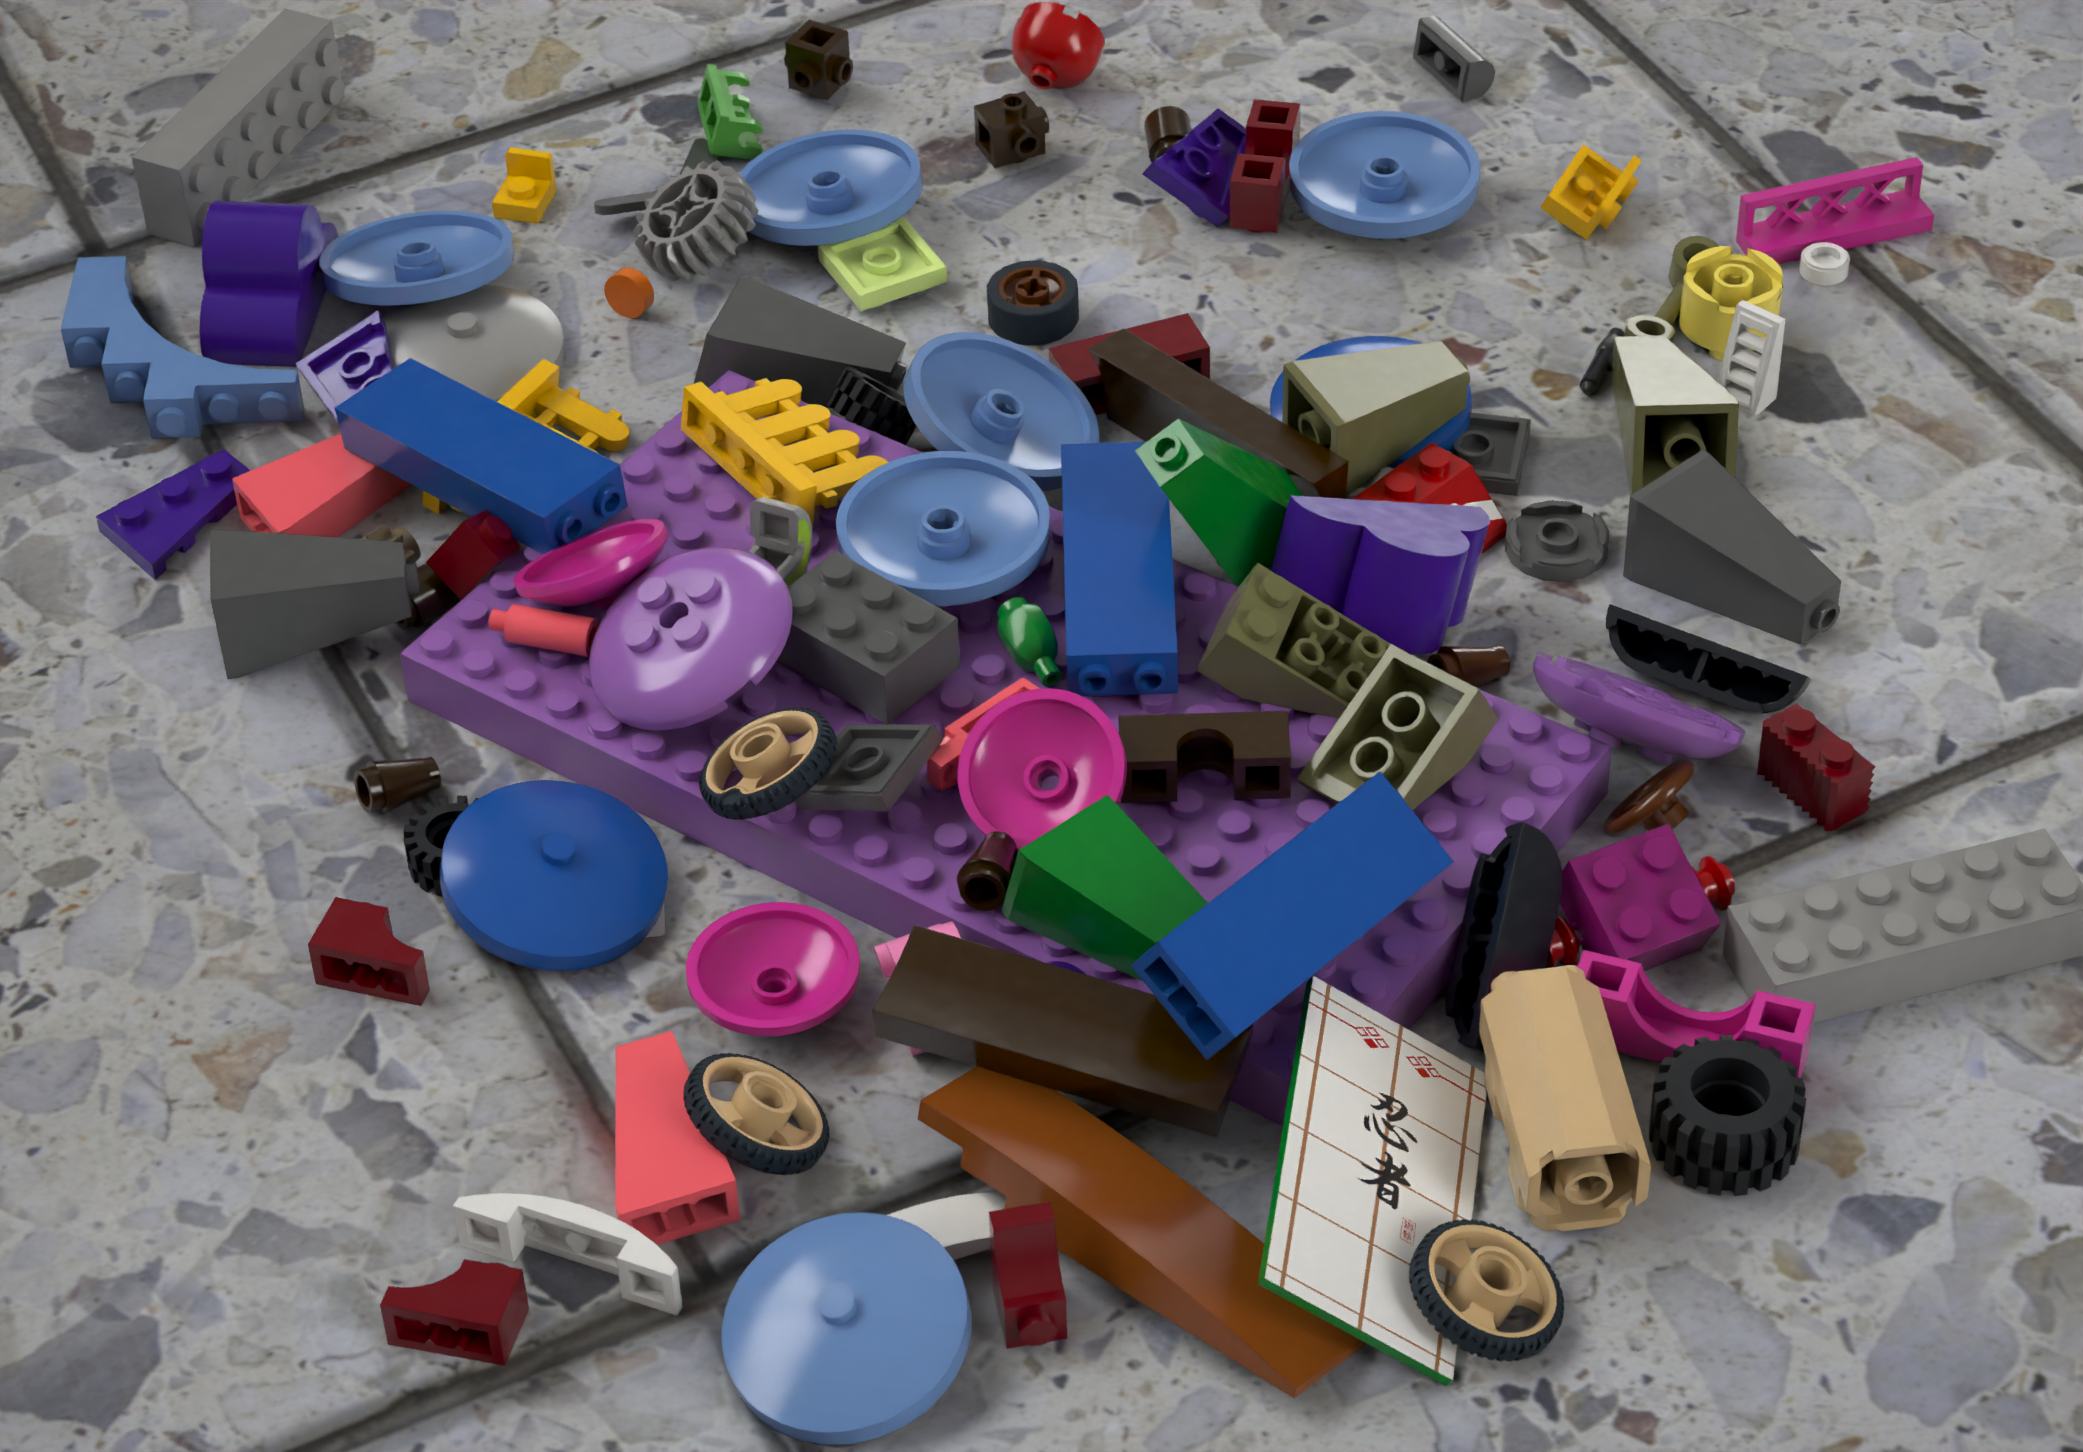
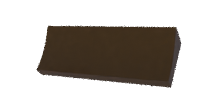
(1152, 390)
(1054, 1030)

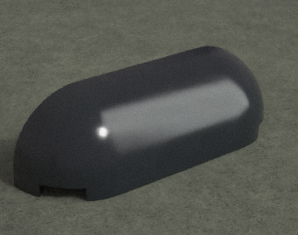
(1702, 665)
(1504, 922)

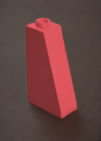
(314, 491)
(664, 1169)

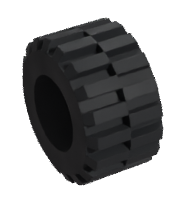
(1719, 1148)

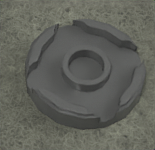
(1557, 541)

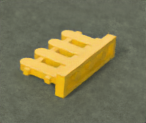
(544, 402)
(755, 449)

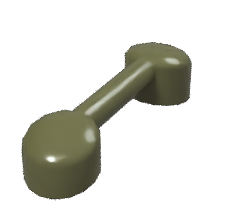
(1662, 322)

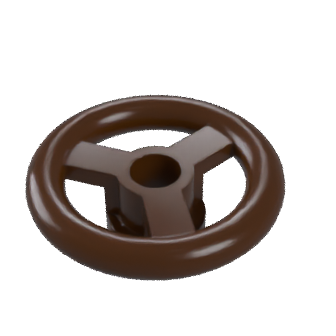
(1653, 802)

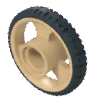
(771, 767)
(757, 1114)
(1486, 1288)

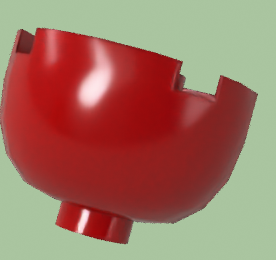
(1055, 47)

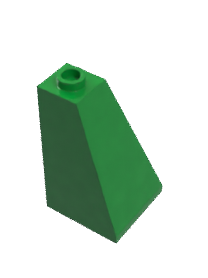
(1222, 493)
(1099, 888)

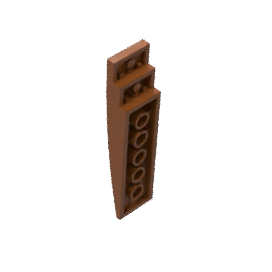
(1134, 1223)

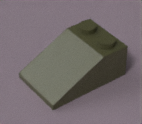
(1406, 724)

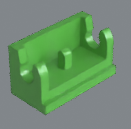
(726, 116)

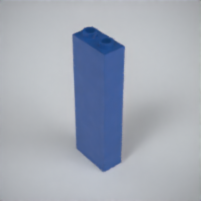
(481, 456)
(1117, 573)
(1291, 915)

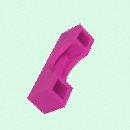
(1653, 1026)

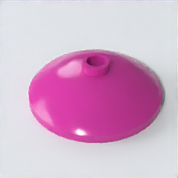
(593, 565)
(1026, 742)
(773, 969)

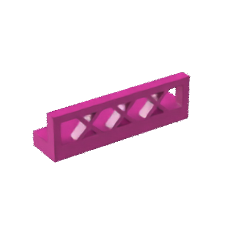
(1861, 222)

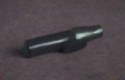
(1600, 364)

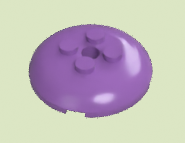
(689, 637)
(1630, 711)

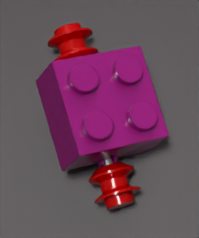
(1639, 902)

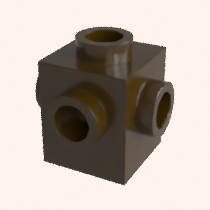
(818, 59)
(1010, 129)

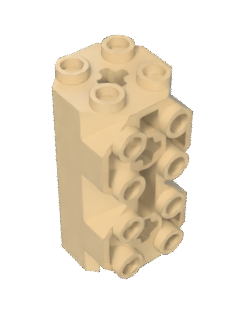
(1562, 1100)

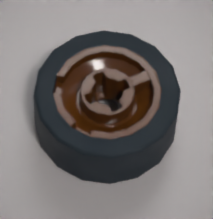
(1032, 302)

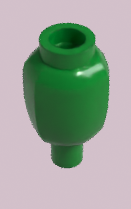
(1029, 639)

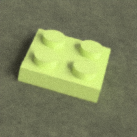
(883, 265)

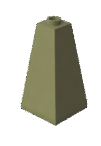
(1374, 402)
(1669, 409)

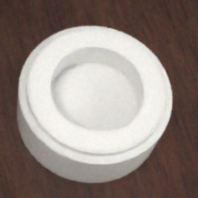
(1824, 264)

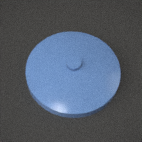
(1384, 174)
(832, 186)
(416, 257)
(998, 403)
(946, 525)
(846, 1328)

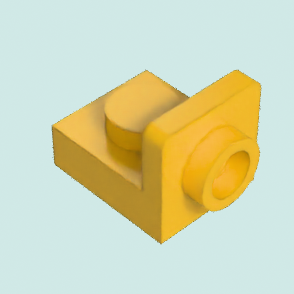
(527, 186)

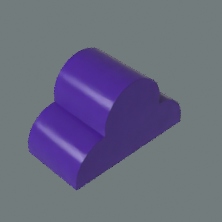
(261, 281)
(1385, 563)

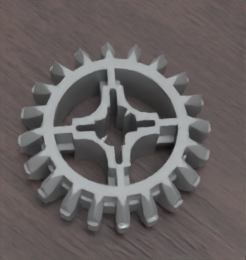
(695, 221)

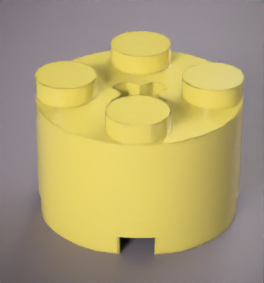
(1714, 287)

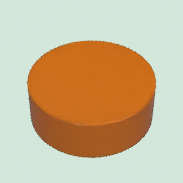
(629, 292)

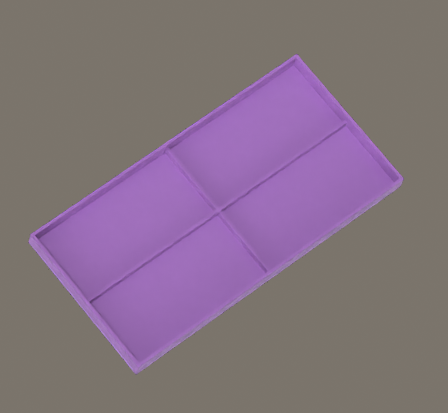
(905, 861)

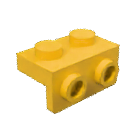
(1588, 192)

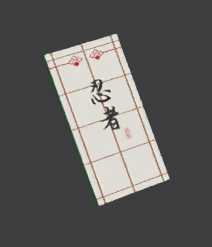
(1366, 1166)

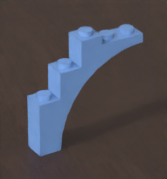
(141, 366)

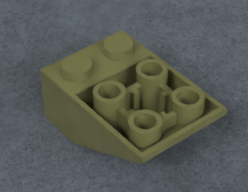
(1289, 648)

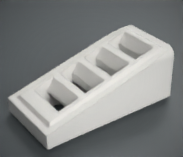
(1753, 389)

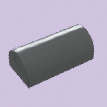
(1452, 60)

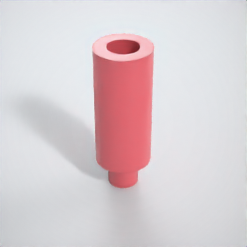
(545, 629)

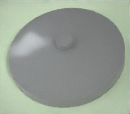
(478, 337)

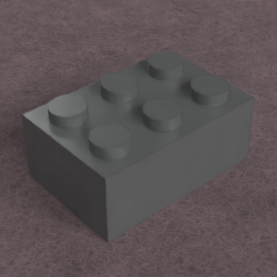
(867, 638)

